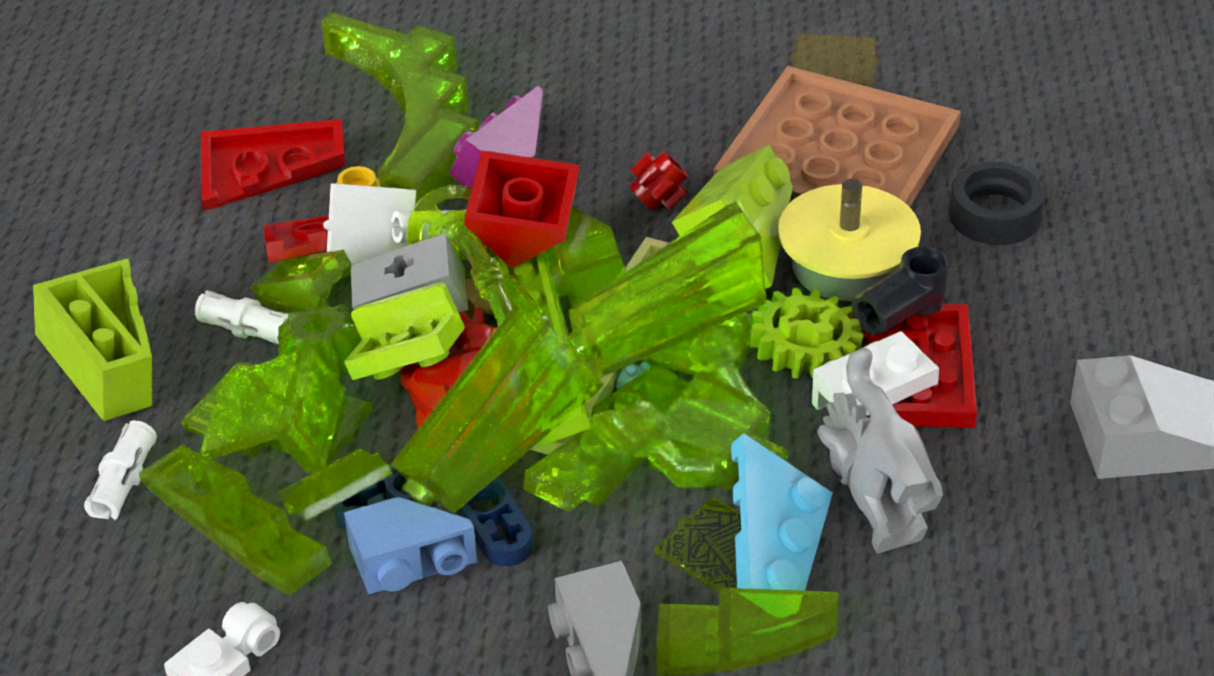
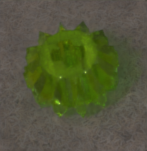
(325, 330)

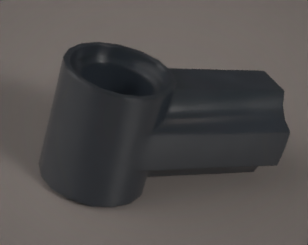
(909, 291)

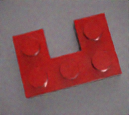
(947, 343)

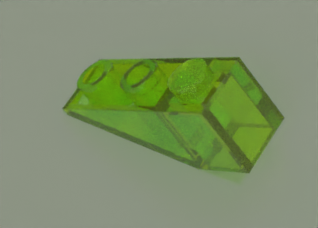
(585, 259)

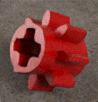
(658, 180)

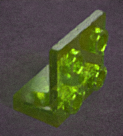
(281, 400)

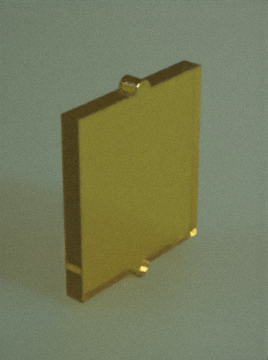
(837, 57)

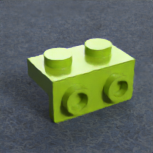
(404, 331)

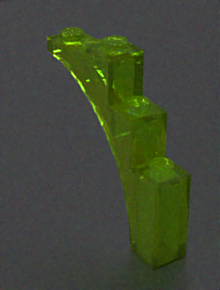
(422, 78)

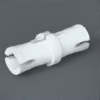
(242, 316)
(120, 470)

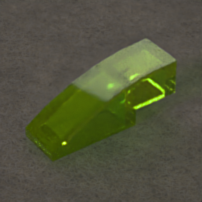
(743, 630)

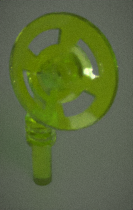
(485, 266)

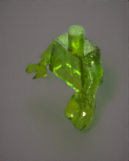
(697, 431)

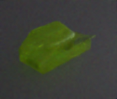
(302, 281)

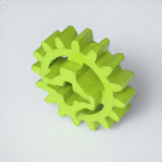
(803, 331)

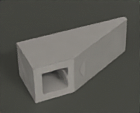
(600, 619)

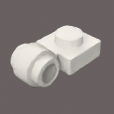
(225, 656)

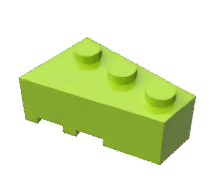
(761, 189)
(98, 336)

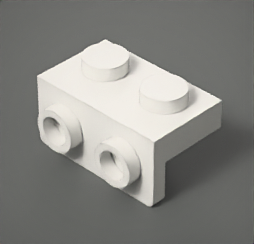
(895, 367)

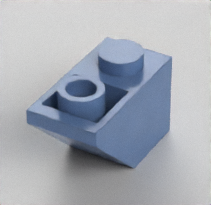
(407, 542)

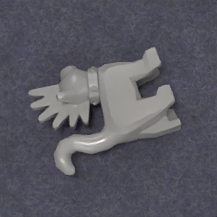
(880, 459)

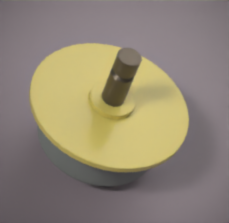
(846, 237)

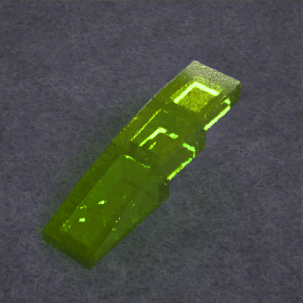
(238, 522)

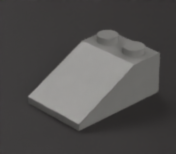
(1143, 417)

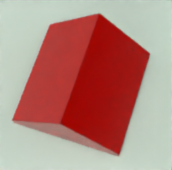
(520, 204)

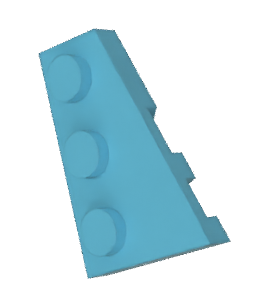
(779, 519)

